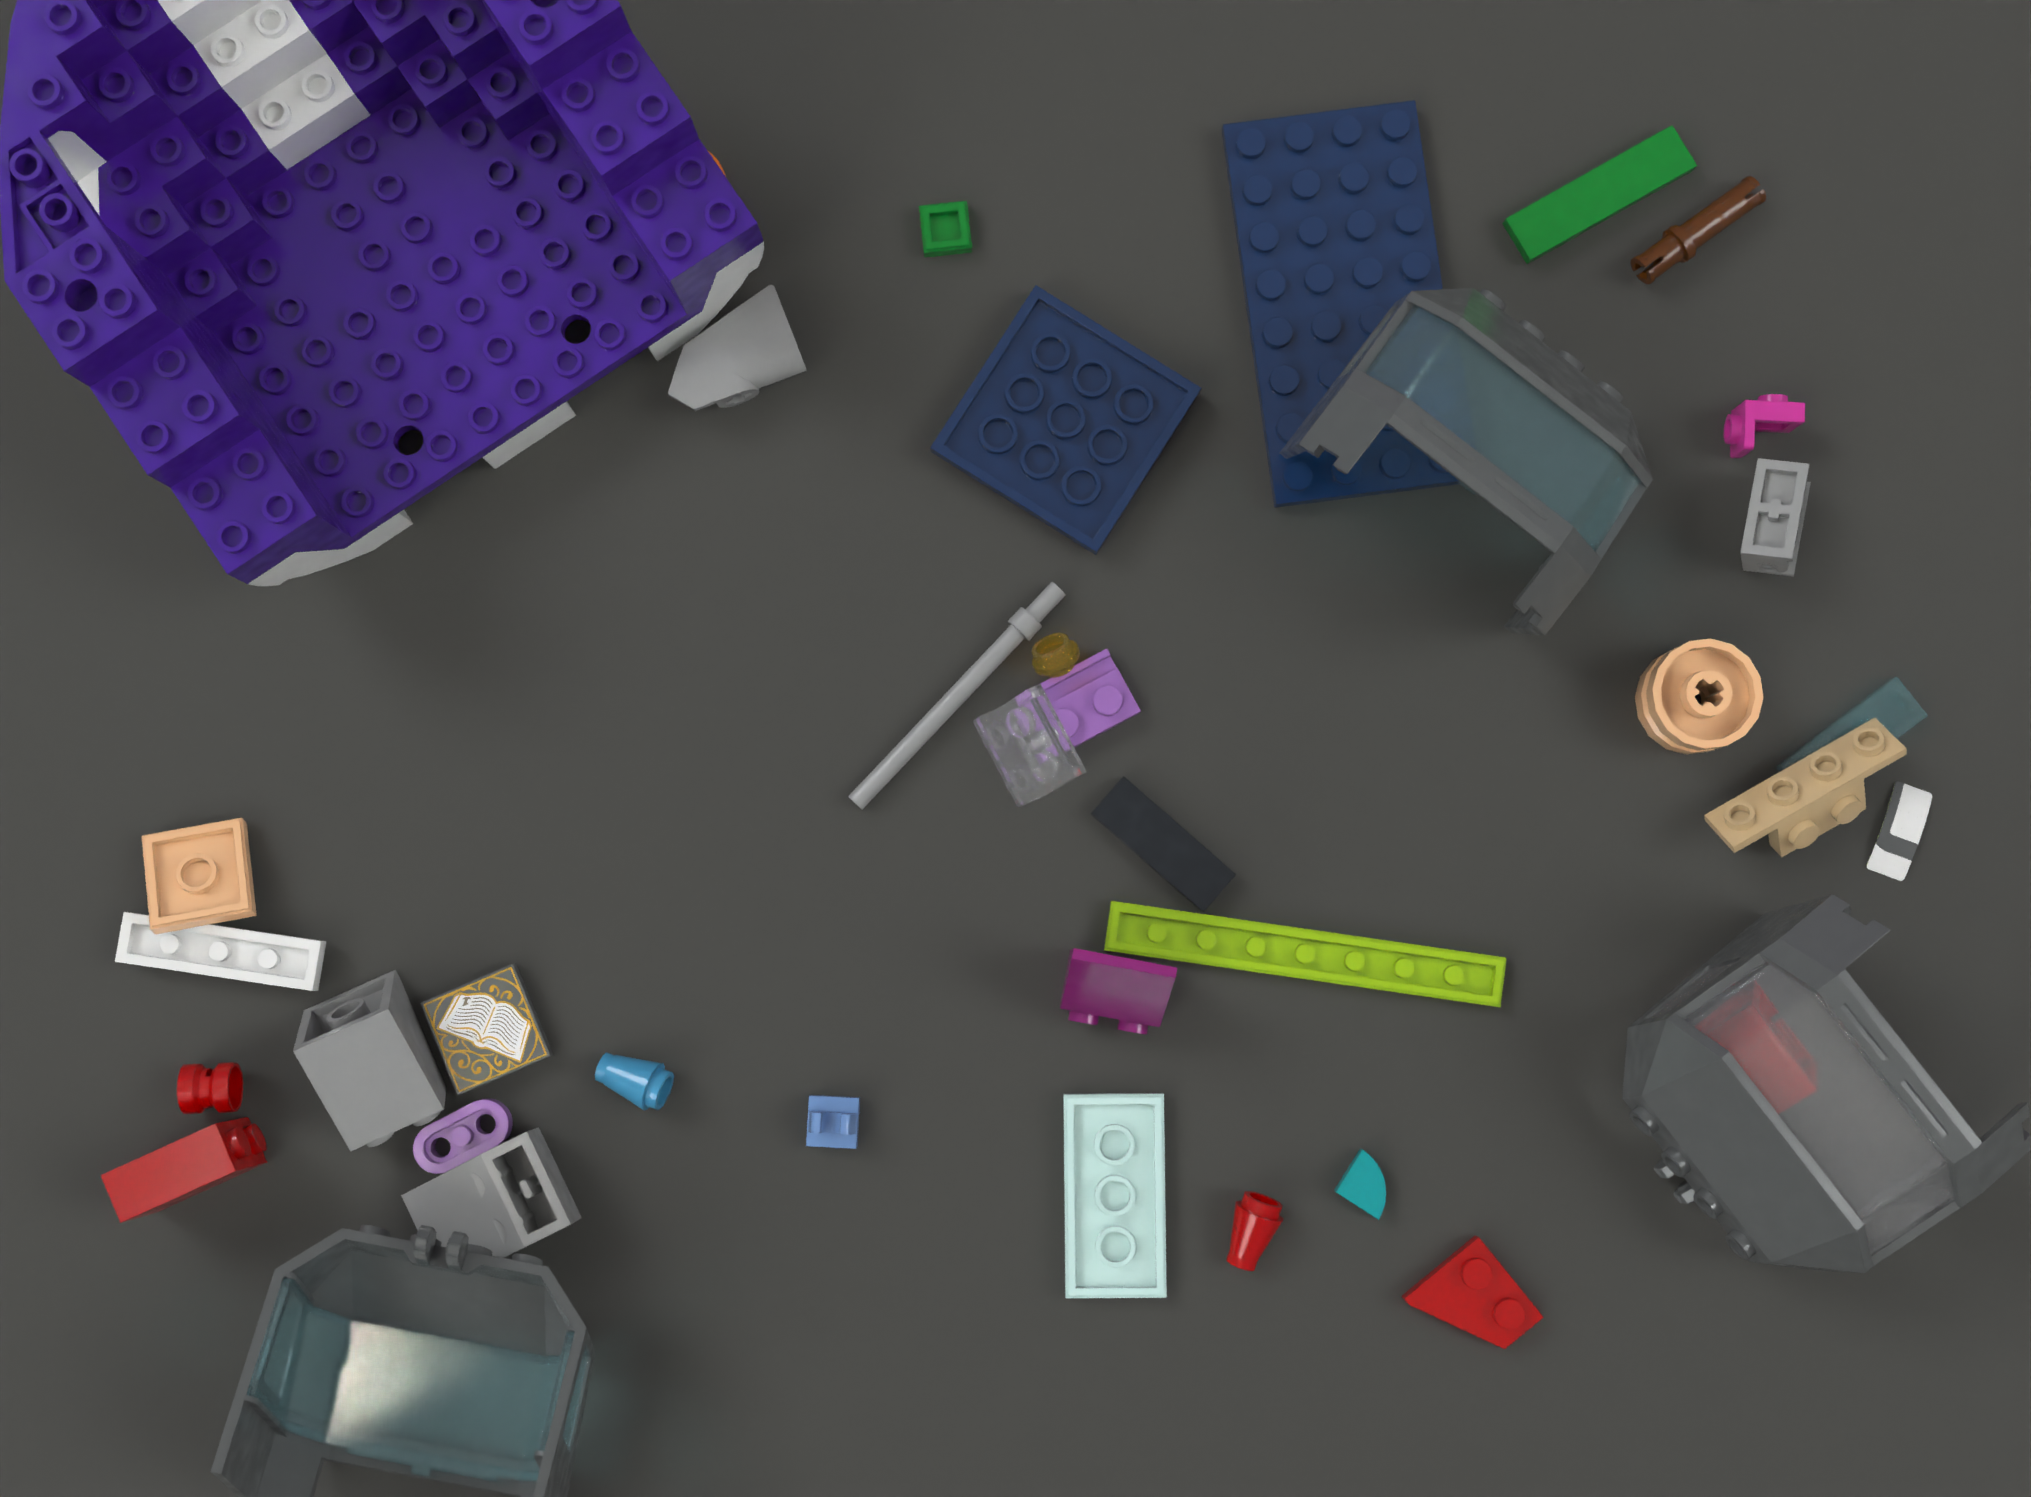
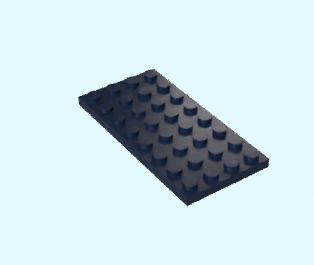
(1327, 242)

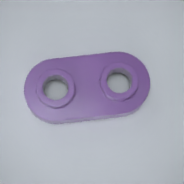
(464, 1135)

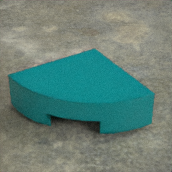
(1364, 1184)

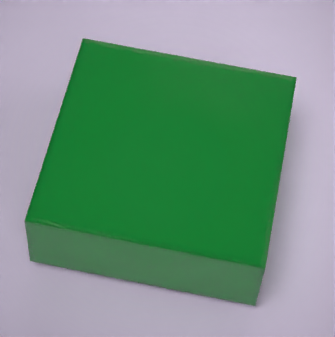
(945, 229)

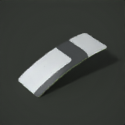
(1900, 831)

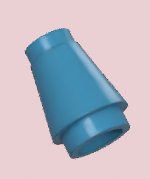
(637, 1080)

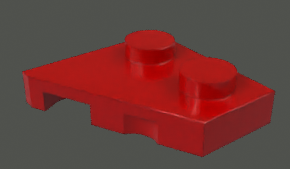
(1476, 1296)

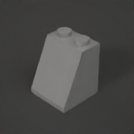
(370, 1062)

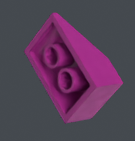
(1116, 989)

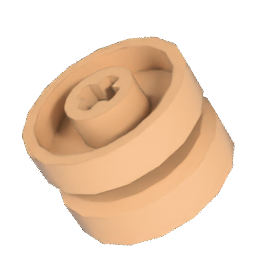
(1728, 693)

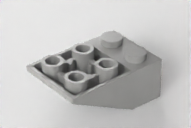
(498, 1197)

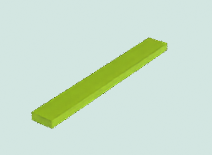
(1305, 954)

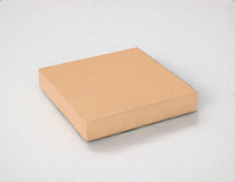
(198, 876)

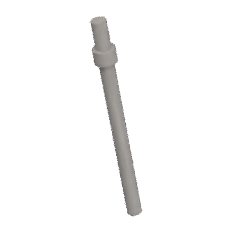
(1023, 625)

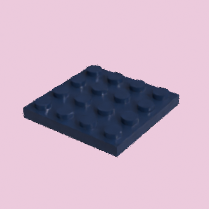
(1065, 419)

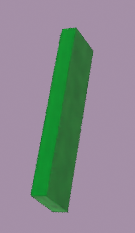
(1599, 194)

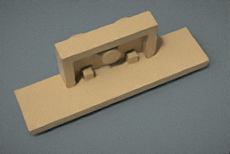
(1809, 794)

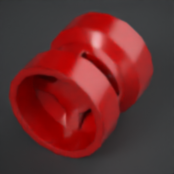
(209, 1088)

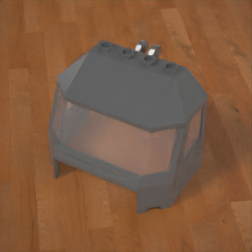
(1802, 1102)

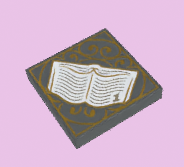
(486, 1029)

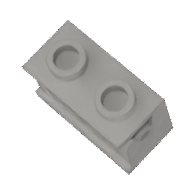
(1775, 517)

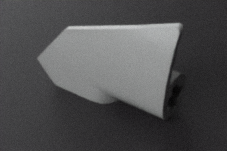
(738, 355)

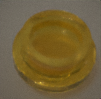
(1054, 655)

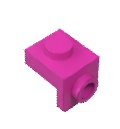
(1766, 414)

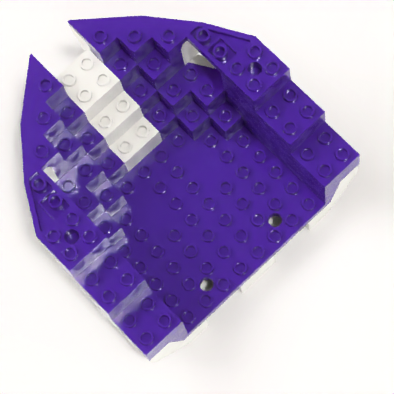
(347, 237)

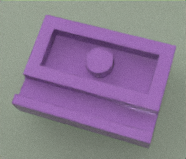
(1091, 698)

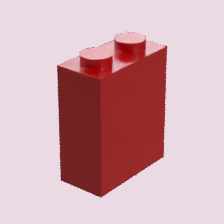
(185, 1168)

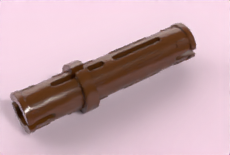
(1681, 241)

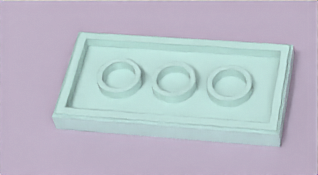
(1114, 1195)

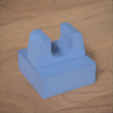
(833, 1121)

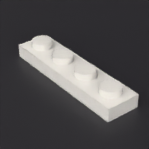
(223, 953)

